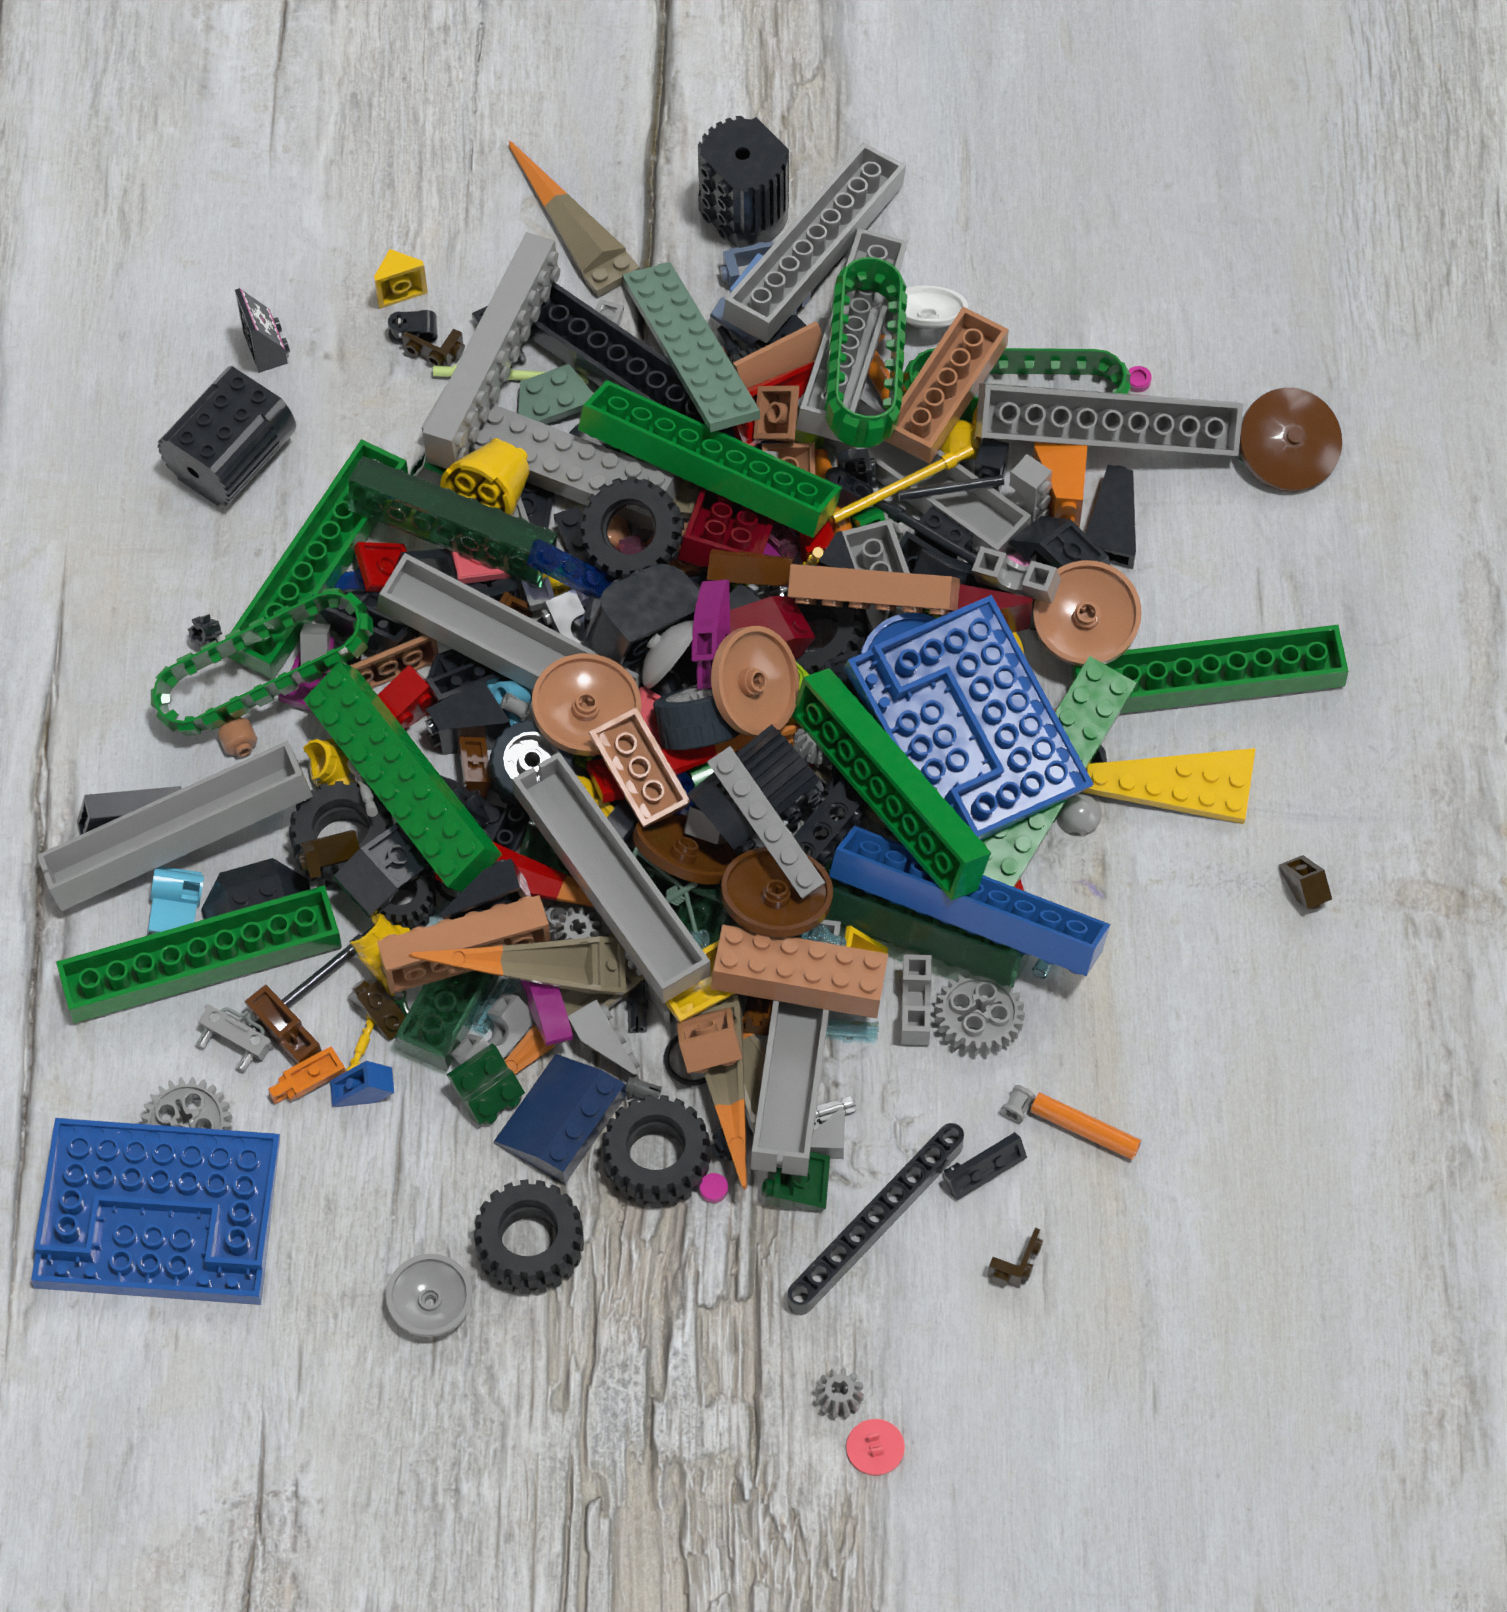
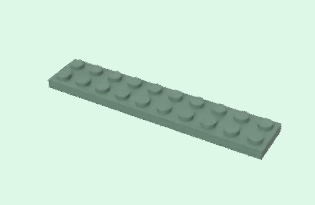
(691, 347)

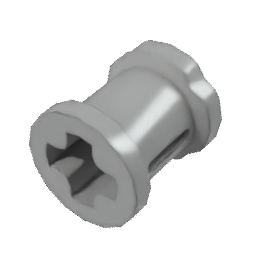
(1018, 1103)

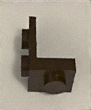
(437, 356)
(328, 851)
(378, 1006)
(1008, 1273)

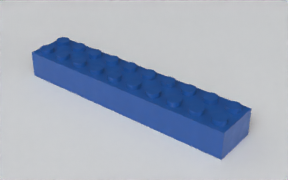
(992, 911)

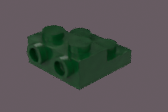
(486, 1085)
(800, 1191)

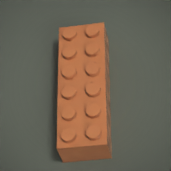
(948, 383)
(873, 587)
(500, 926)
(799, 971)

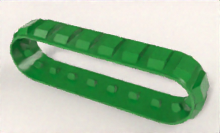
(885, 279)
(1041, 362)
(239, 640)

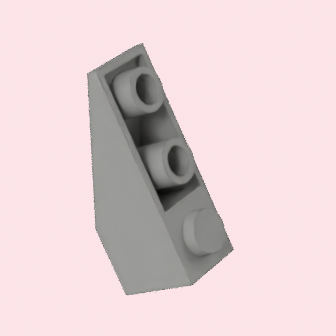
(597, 1033)

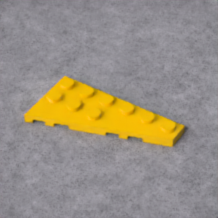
(1194, 784)

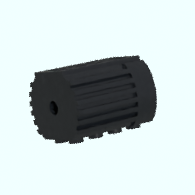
(743, 181)
(226, 436)
(781, 777)

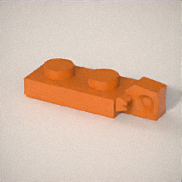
(307, 1076)

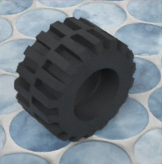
(417, 910)

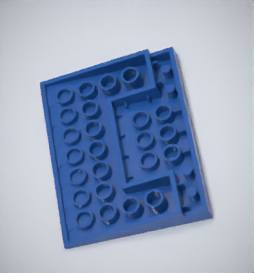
(971, 717)
(156, 1211)

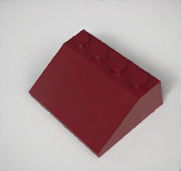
(724, 527)

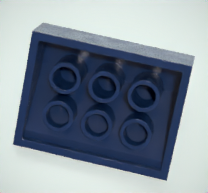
(562, 1116)

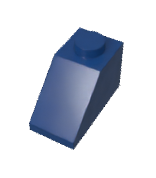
(362, 1085)

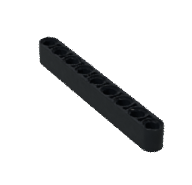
(871, 1230)

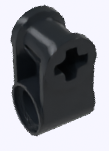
(418, 323)
(852, 488)

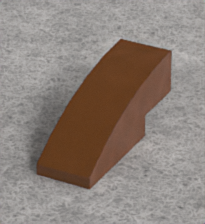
(749, 568)
(282, 1025)

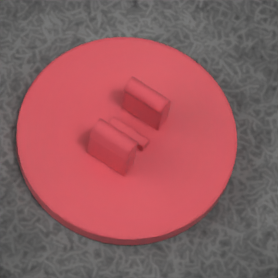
(875, 1447)

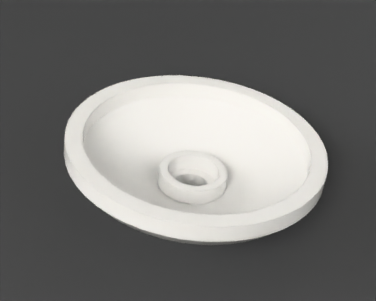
(932, 306)

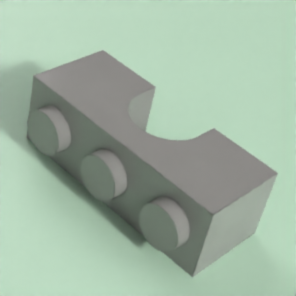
(1032, 487)
(1033, 581)
(562, 612)
(916, 999)
(511, 1022)

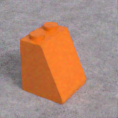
(1067, 479)

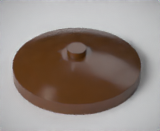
(1290, 439)
(682, 854)
(766, 902)

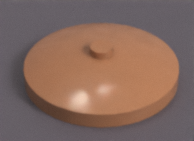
(1091, 614)
(754, 680)
(580, 696)

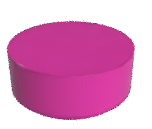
(1140, 379)
(714, 1188)

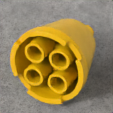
(490, 475)

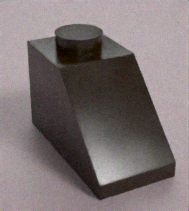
(1306, 882)

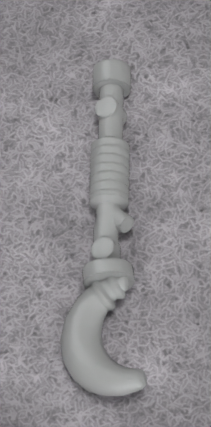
(365, 791)

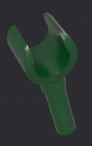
(402, 1002)

